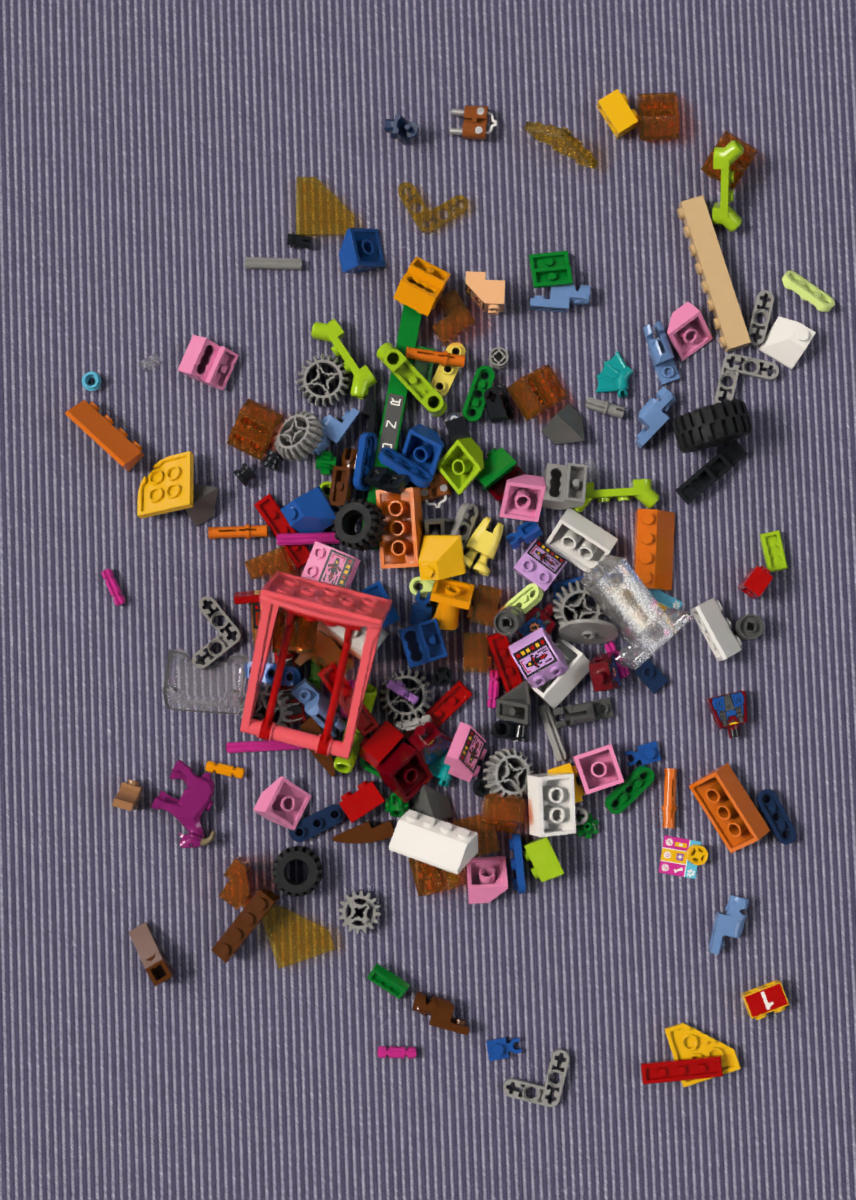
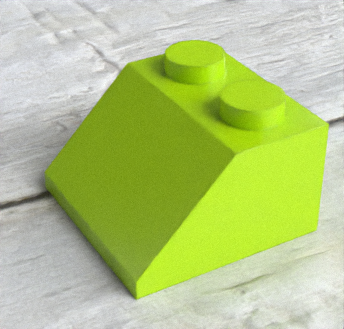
(461, 464)
(543, 859)

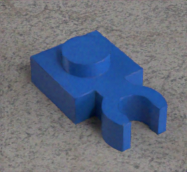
(526, 532)
(422, 610)
(646, 753)
(499, 1048)

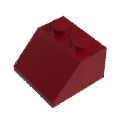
(404, 772)

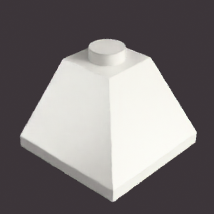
(786, 341)

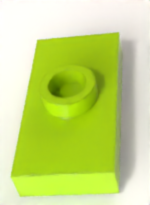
(773, 551)

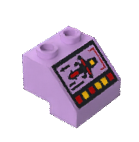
(539, 565)
(538, 658)

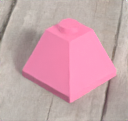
(688, 330)
(523, 498)
(282, 803)
(486, 878)

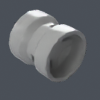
(498, 362)

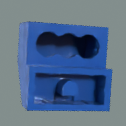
(423, 643)

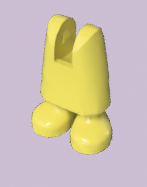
(485, 544)

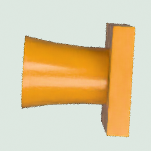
(450, 597)

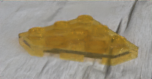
(562, 142)
(320, 210)
(295, 937)

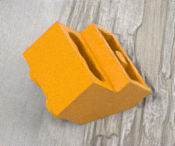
(421, 286)

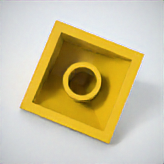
(441, 557)

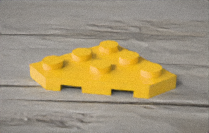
(692, 1043)

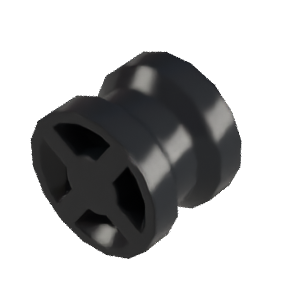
(272, 460)
(245, 474)
(441, 677)
(479, 789)

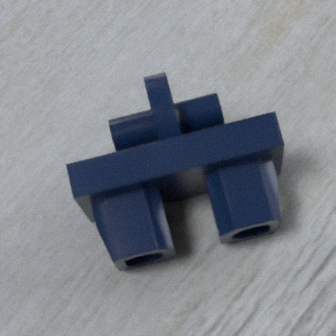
(401, 129)

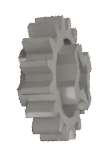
(367, 922)

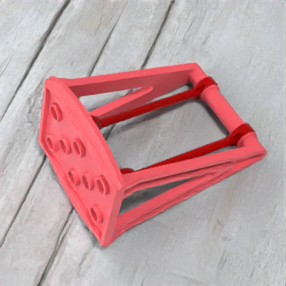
(336, 608)

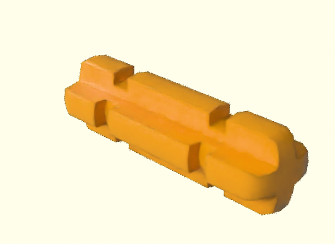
(224, 769)

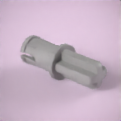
(605, 407)

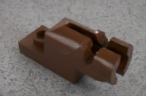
(342, 478)
(440, 1013)

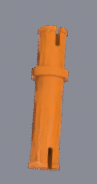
(443, 358)
(238, 531)
(669, 802)

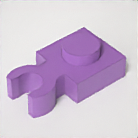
(398, 687)

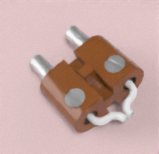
(474, 122)
(438, 489)

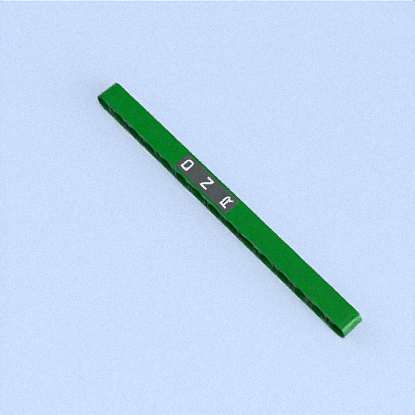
(396, 394)

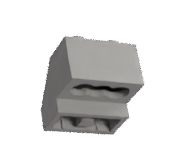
(564, 486)

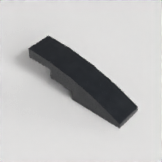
(711, 472)

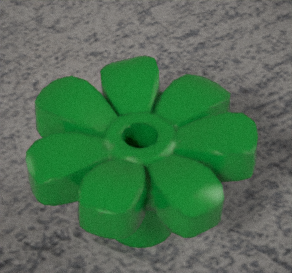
(591, 827)

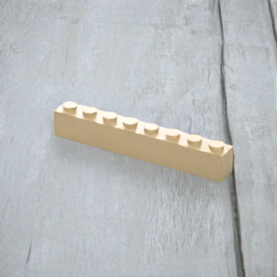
(714, 274)

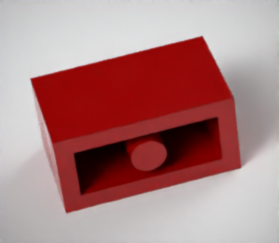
(755, 582)
(380, 744)
(361, 801)

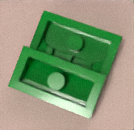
(550, 269)

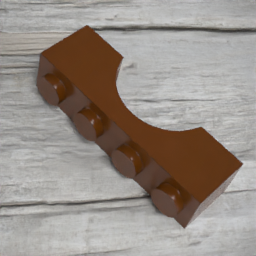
(245, 923)

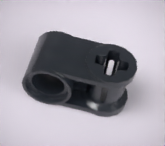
(499, 406)
(512, 730)

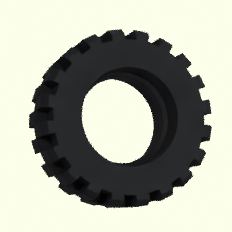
(712, 425)

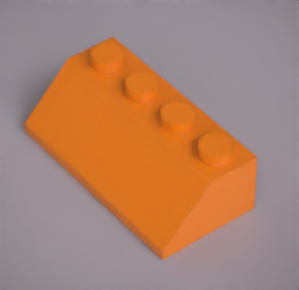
(105, 434)
(404, 528)
(654, 548)
(729, 808)

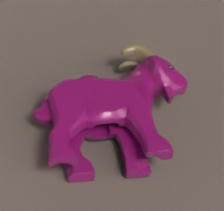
(191, 806)

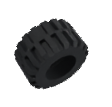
(346, 521)
(283, 882)

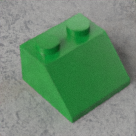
(495, 468)

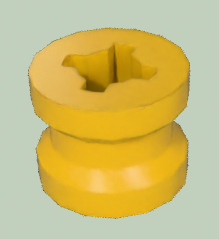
(700, 854)

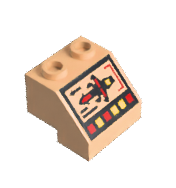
(485, 293)

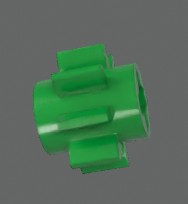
(326, 462)
(396, 806)

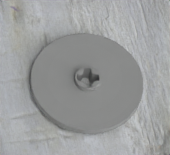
(588, 631)

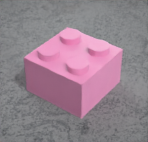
(598, 769)

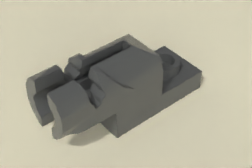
(584, 712)

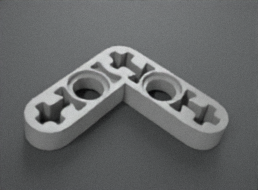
(733, 373)
(221, 638)
(542, 1090)

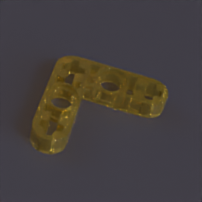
(425, 214)

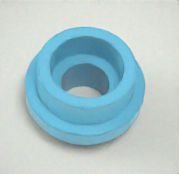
(91, 375)

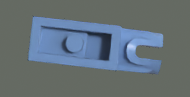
(560, 298)
(661, 354)
(653, 415)
(335, 430)
(316, 705)
(728, 924)

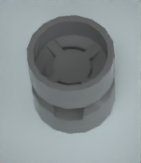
(509, 620)
(748, 627)

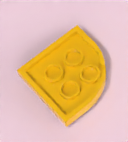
(167, 486)

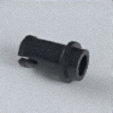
(298, 240)

